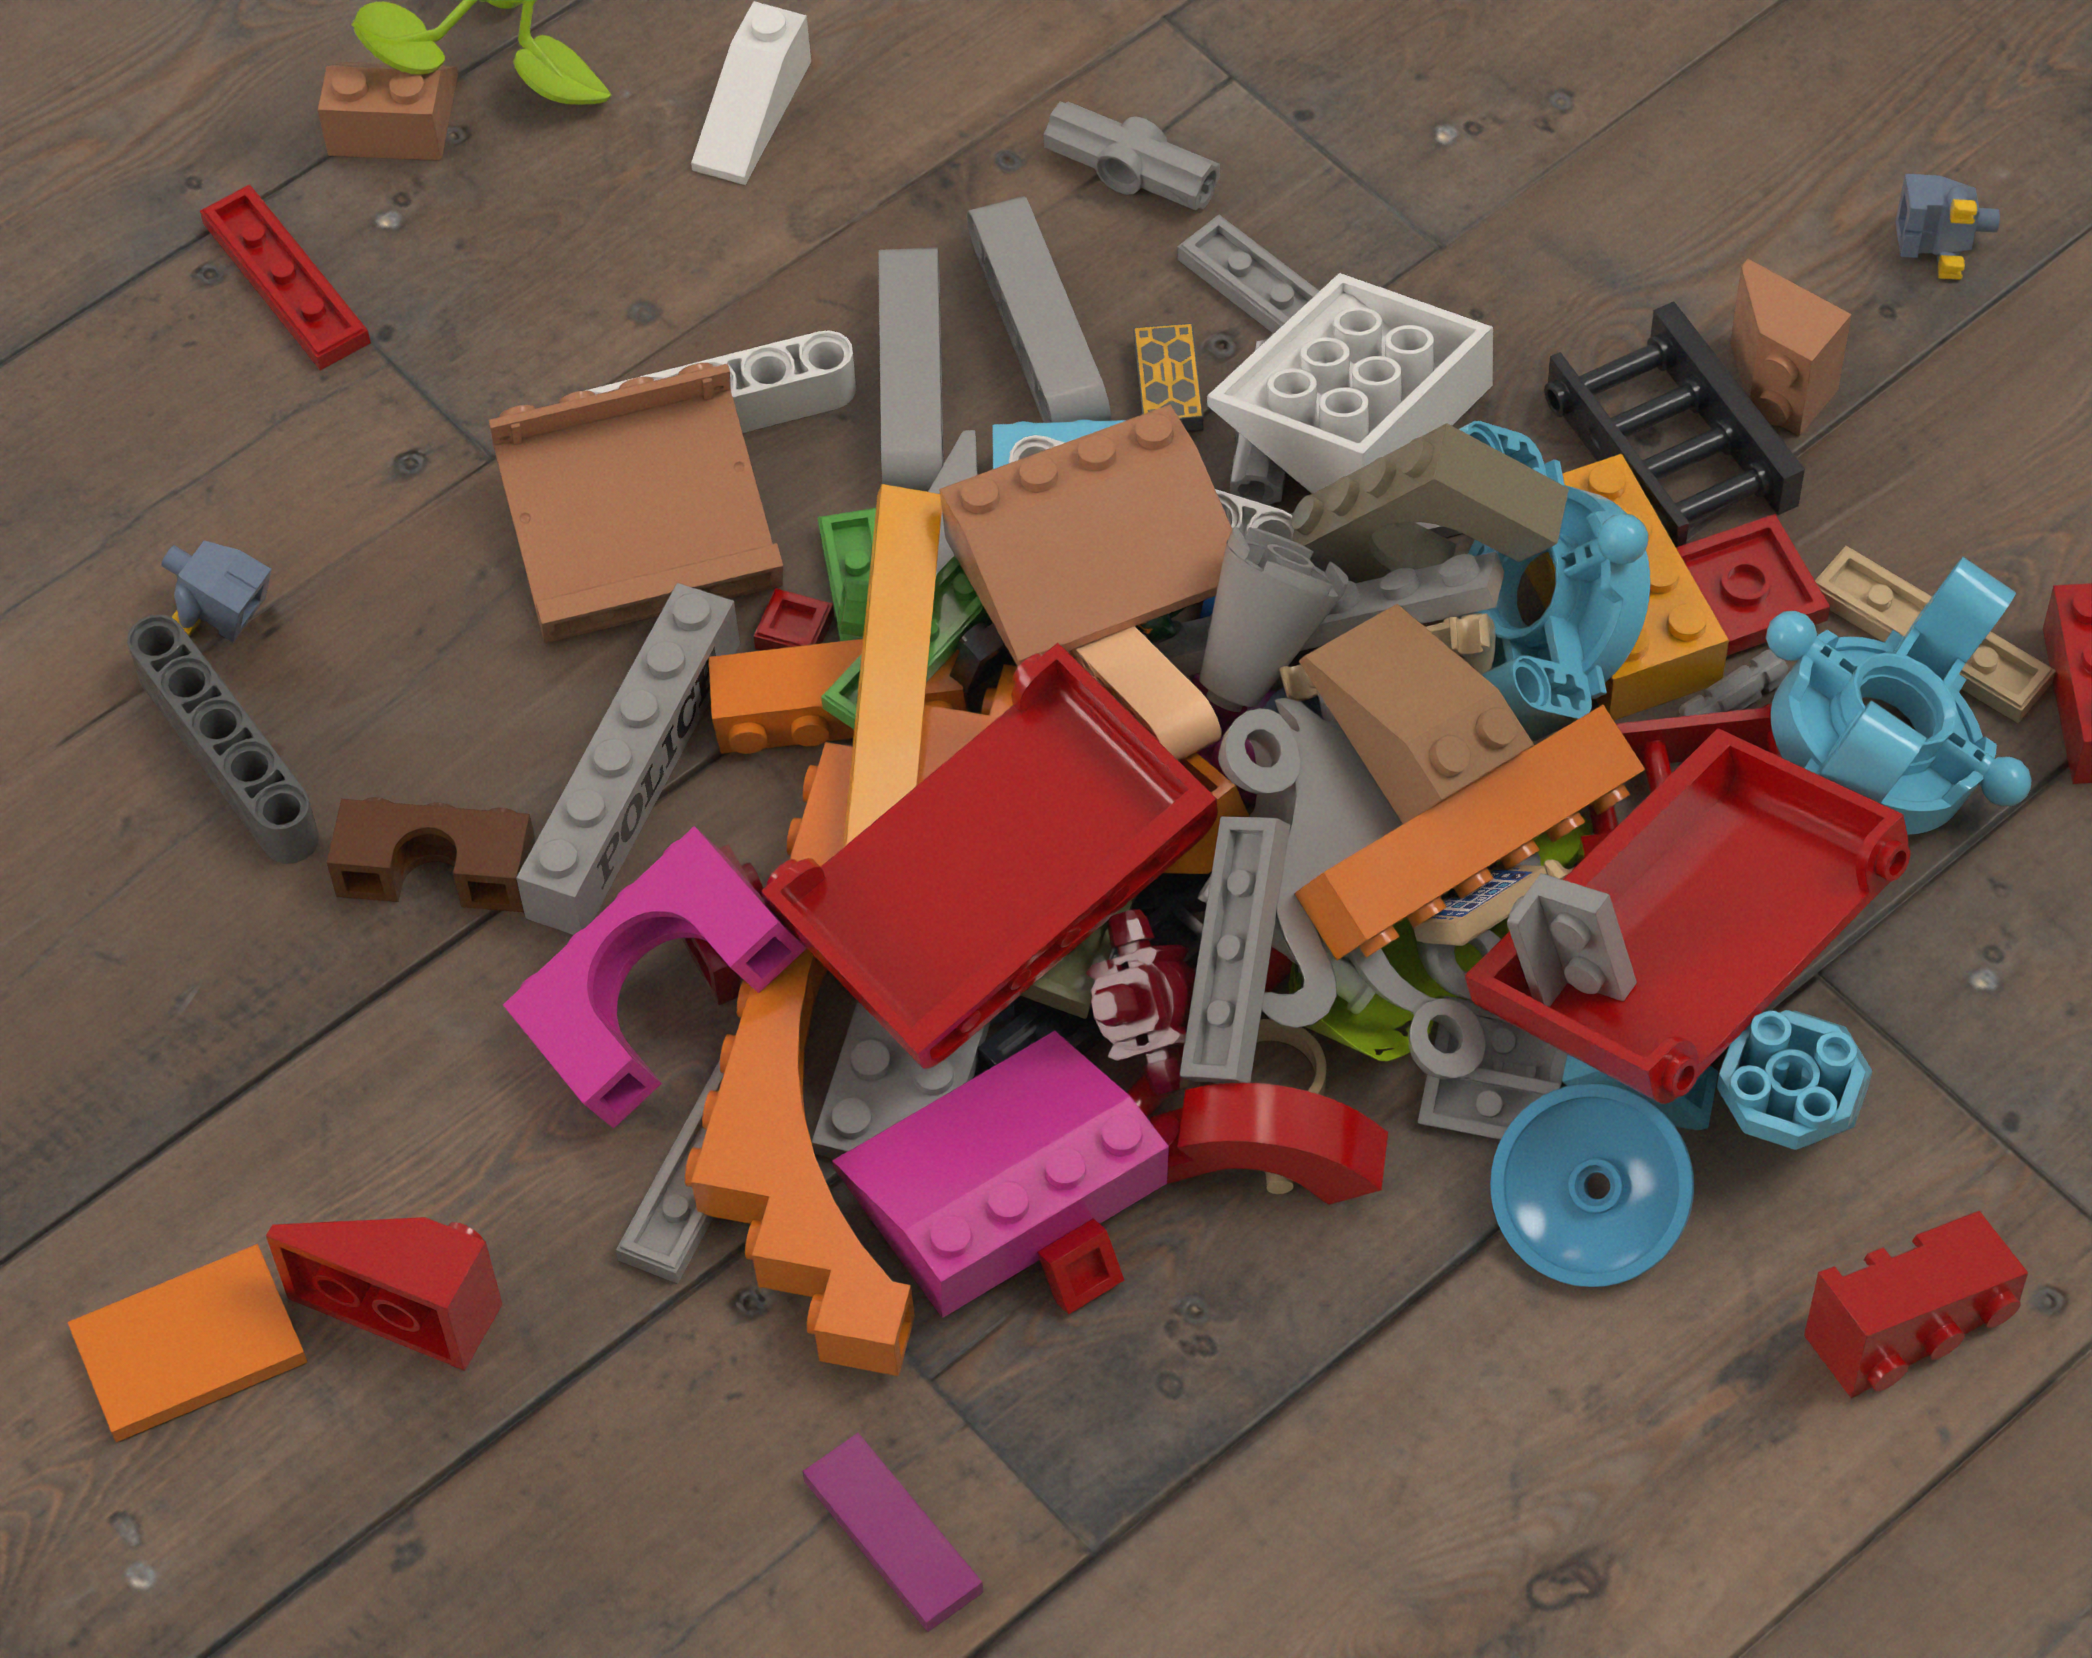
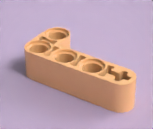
(1151, 691)

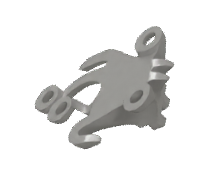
(1334, 809)

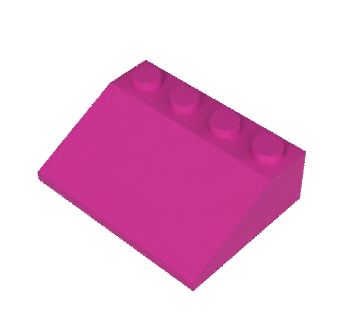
(1004, 1169)

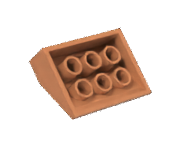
(1090, 534)

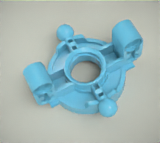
(1595, 609)
(1920, 771)

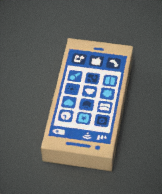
(1479, 910)

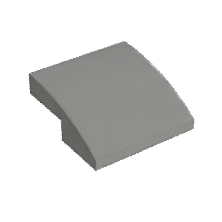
(1509, 1078)

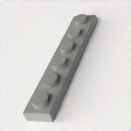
(1428, 594)

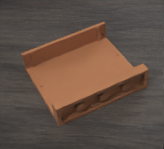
(632, 497)

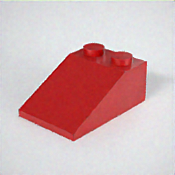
(395, 1279)

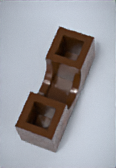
(384, 841)

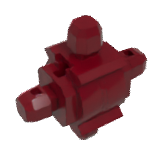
(1144, 1000)

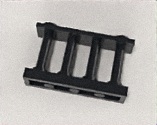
(1703, 388)

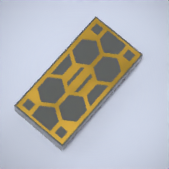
(1169, 371)

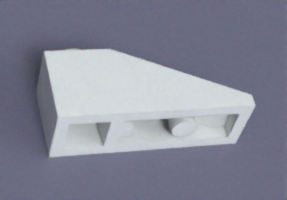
(753, 91)

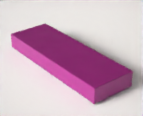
(893, 1532)

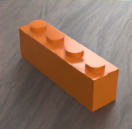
(777, 694)

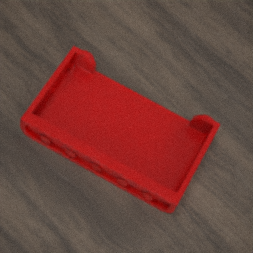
(996, 860)
(1721, 903)

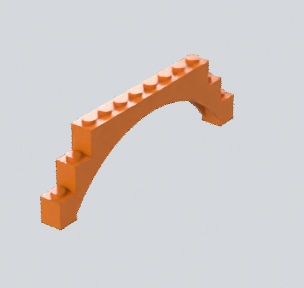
(757, 1143)

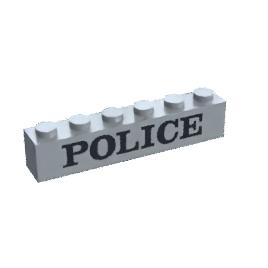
(627, 762)

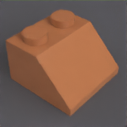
(385, 111)
(1786, 347)

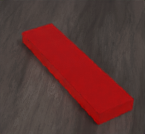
(285, 277)

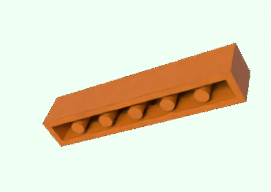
(1470, 832)

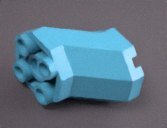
(1794, 1078)

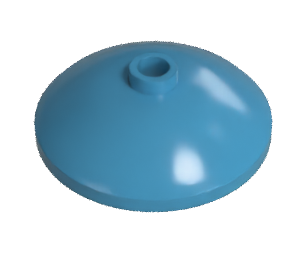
(1545, 1174)

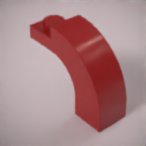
(1275, 1131)

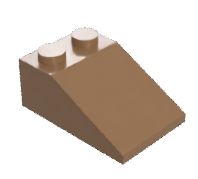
(1414, 710)

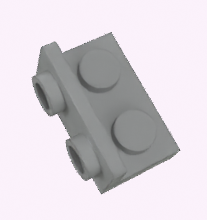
(1571, 938)

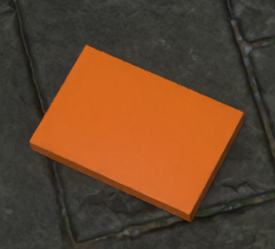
(187, 1342)

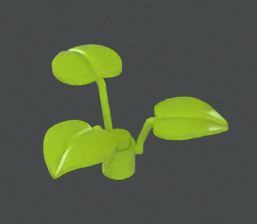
(544, 63)

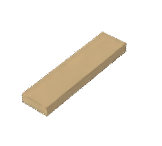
(1884, 602)

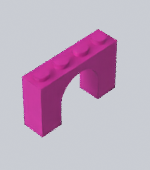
(574, 997)

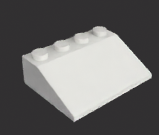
(1355, 380)

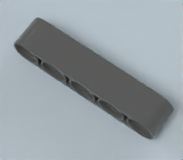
(174, 670)

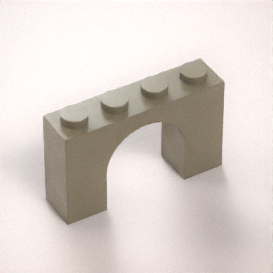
(1437, 479)

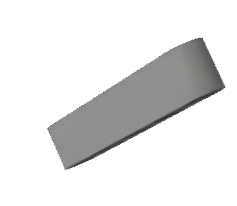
(1037, 313)
(910, 367)

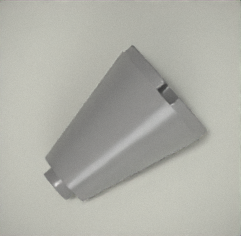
(1263, 614)

